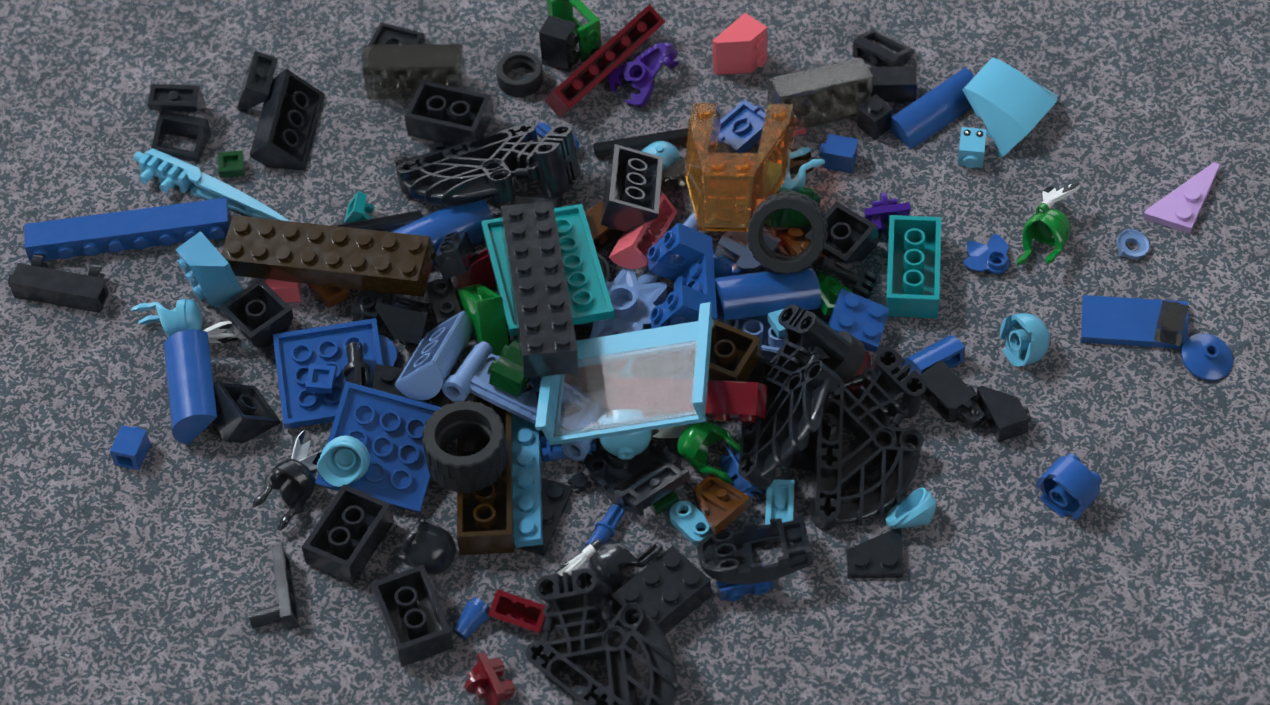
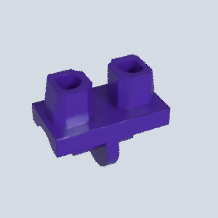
(883, 209)

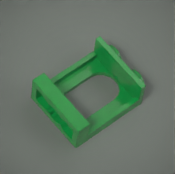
(589, 34)

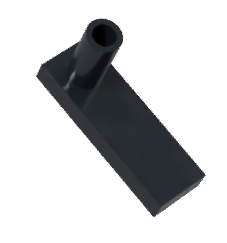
(287, 607)

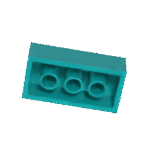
(913, 266)

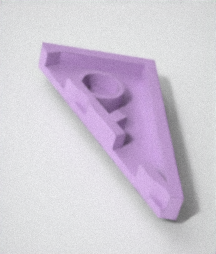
(1184, 204)

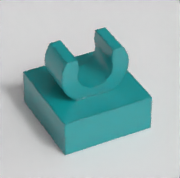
(357, 208)

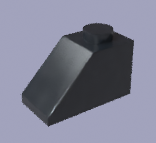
(1003, 413)

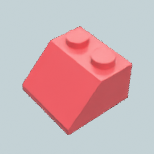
(740, 47)

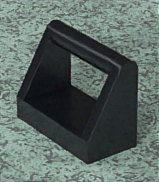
(878, 56)
(257, 81)
(176, 98)
(183, 126)

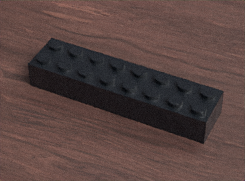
(539, 290)

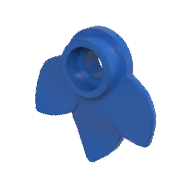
(983, 256)

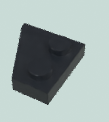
(877, 557)

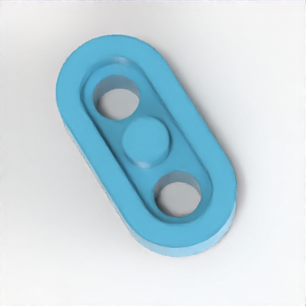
(690, 521)

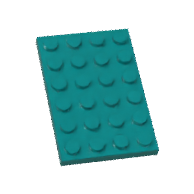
(582, 269)

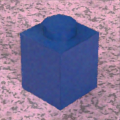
(839, 153)
(130, 447)

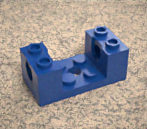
(687, 260)

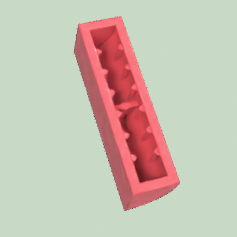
(634, 244)

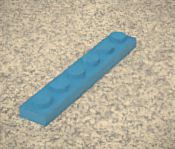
(527, 483)

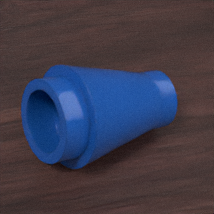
(472, 618)

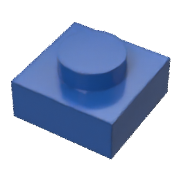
(321, 378)

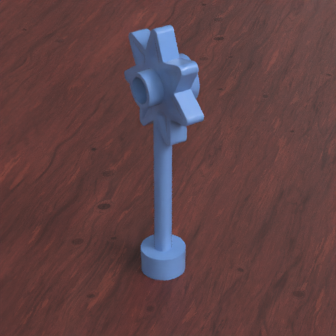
(633, 299)

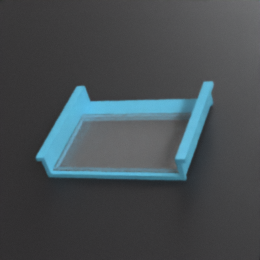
(630, 383)

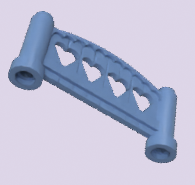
(474, 379)

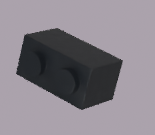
(559, 43)

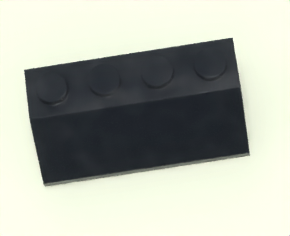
(287, 123)
(631, 188)

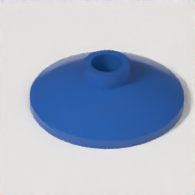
(1203, 364)

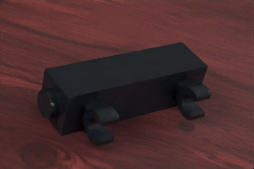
(59, 287)

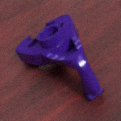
(643, 71)

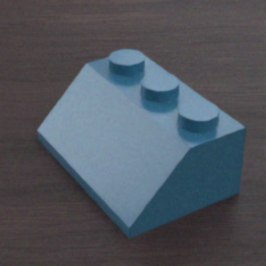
(207, 271)

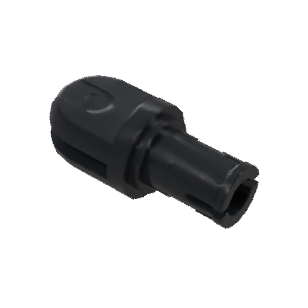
(356, 370)

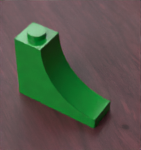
(486, 314)

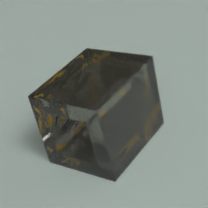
(1171, 323)

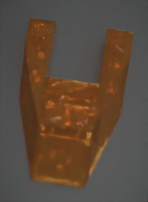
(732, 185)

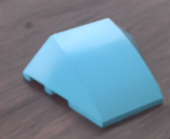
(1007, 103)

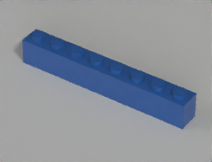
(127, 229)

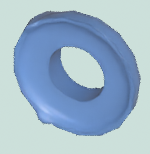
(1136, 238)

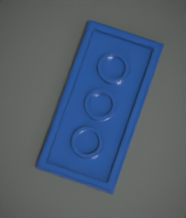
(1123, 321)

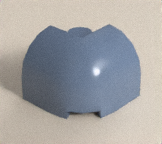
(736, 247)

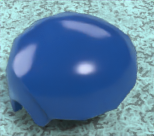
(725, 266)

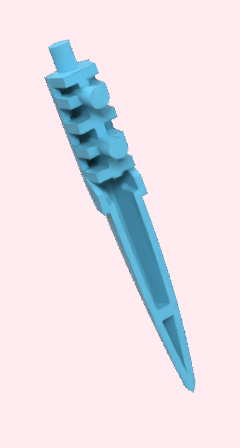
(176, 172)

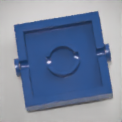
(742, 127)
(860, 318)

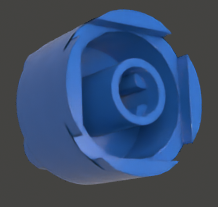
(1069, 486)

